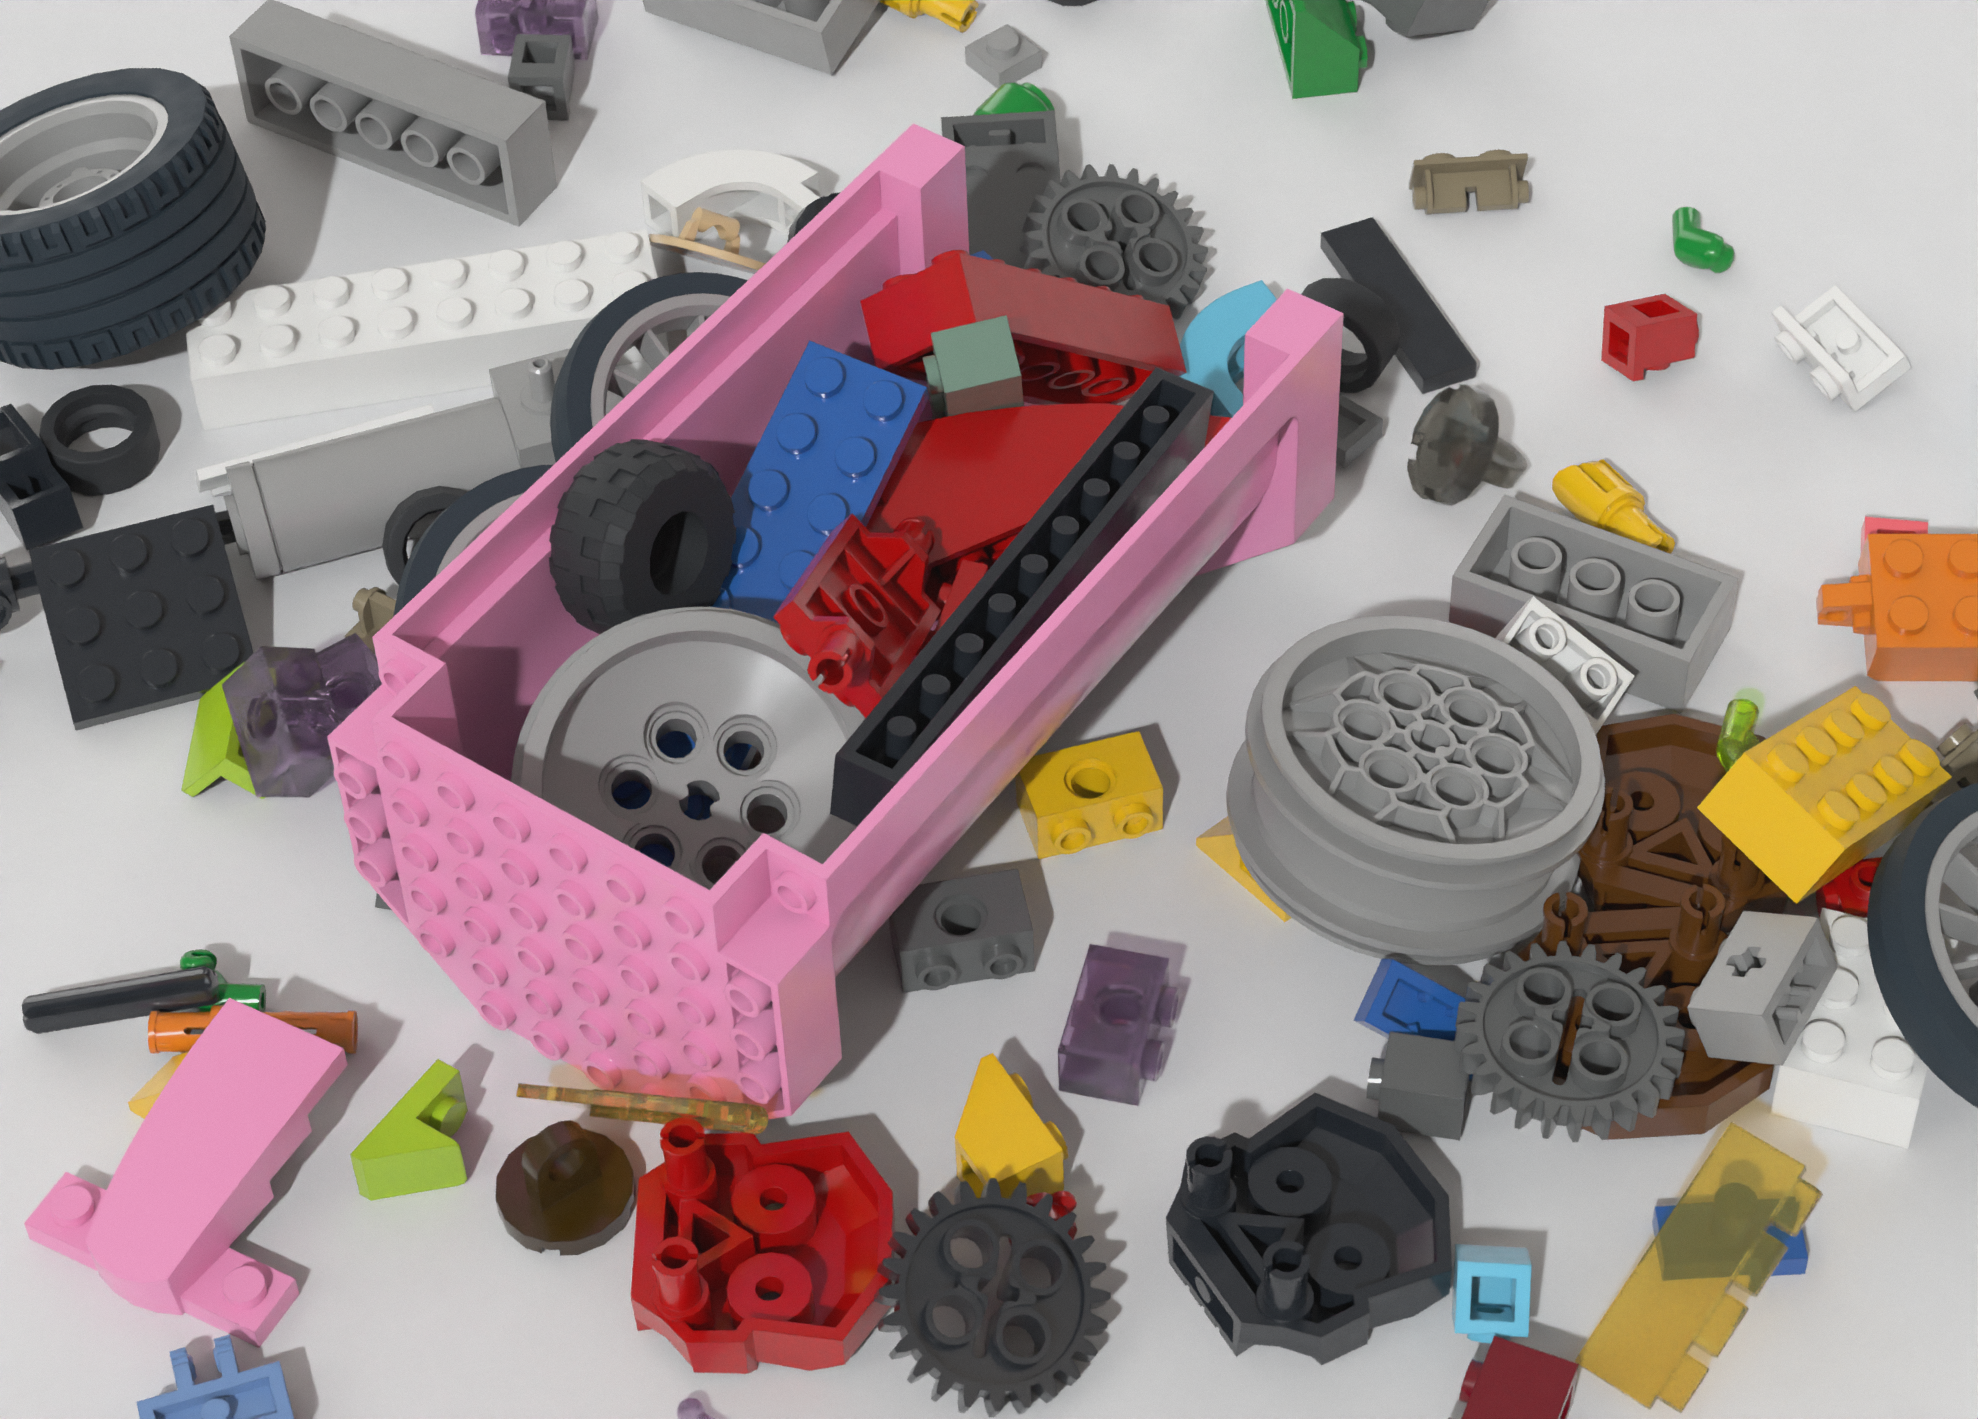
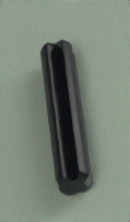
(120, 1000)

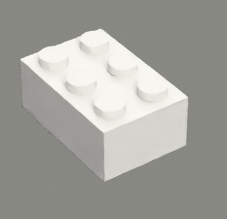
(1851, 1059)

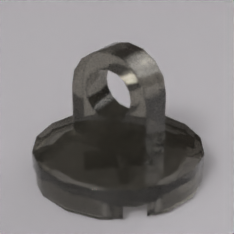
(1461, 447)

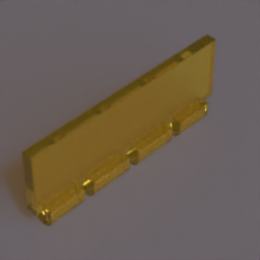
(653, 1108)
(1684, 1276)

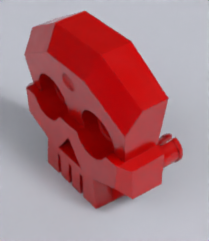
(812, 1251)

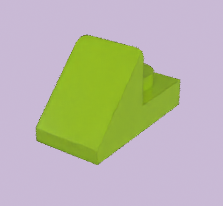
(412, 1143)

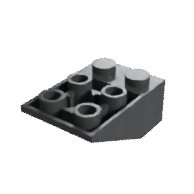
(1006, 167)

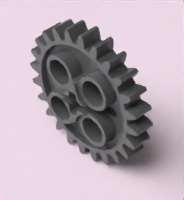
(1119, 237)
(1620, 1055)

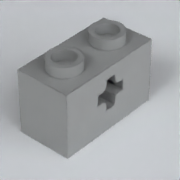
(1762, 987)

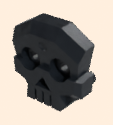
(1271, 1257)

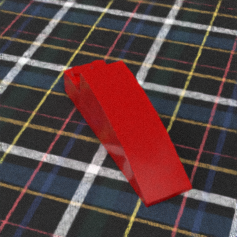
(986, 476)

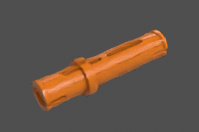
(173, 1029)

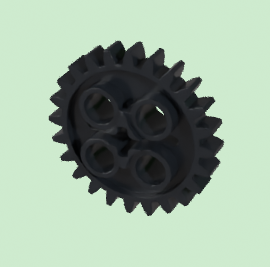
(932, 1278)

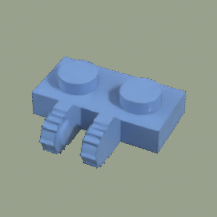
(236, 1395)

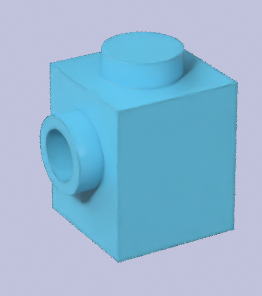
(1491, 1292)

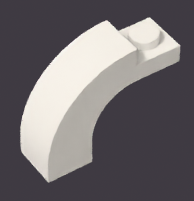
(733, 182)

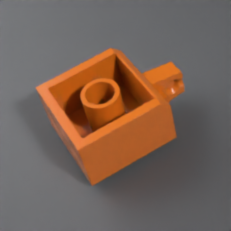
(1912, 606)

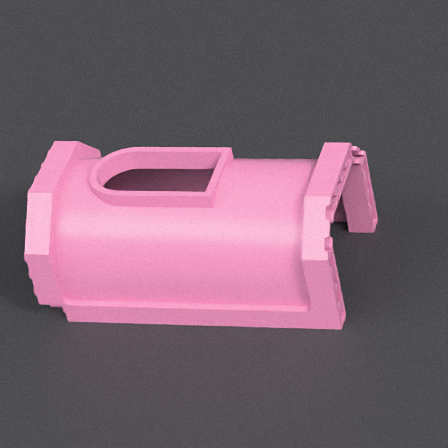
(736, 983)

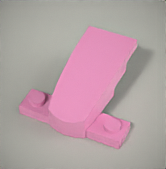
(201, 1178)

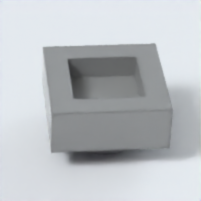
(1003, 56)

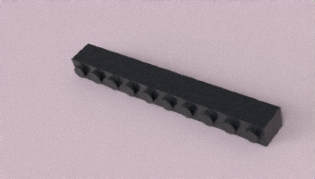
(1053, 553)

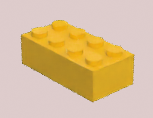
(1824, 792)

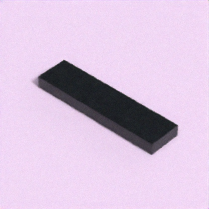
(1427, 342)

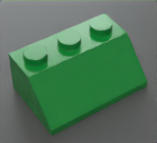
(1318, 45)

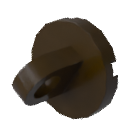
(565, 1190)

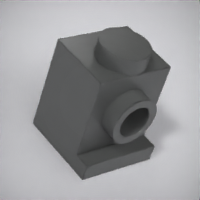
(544, 70)

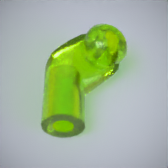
(1737, 731)

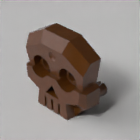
(1657, 853)
(1677, 952)

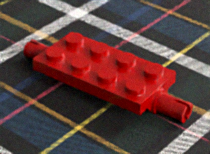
(861, 609)

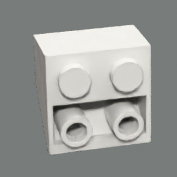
(1570, 657)

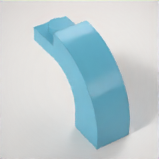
(1216, 344)

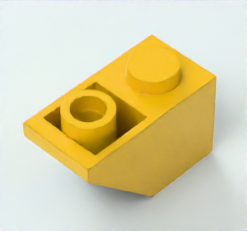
(1006, 1137)

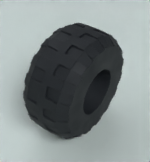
(641, 535)

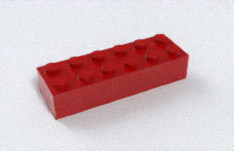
(1067, 336)

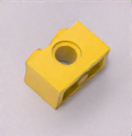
(1089, 795)

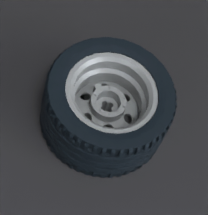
(117, 216)

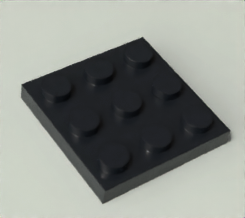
(141, 615)

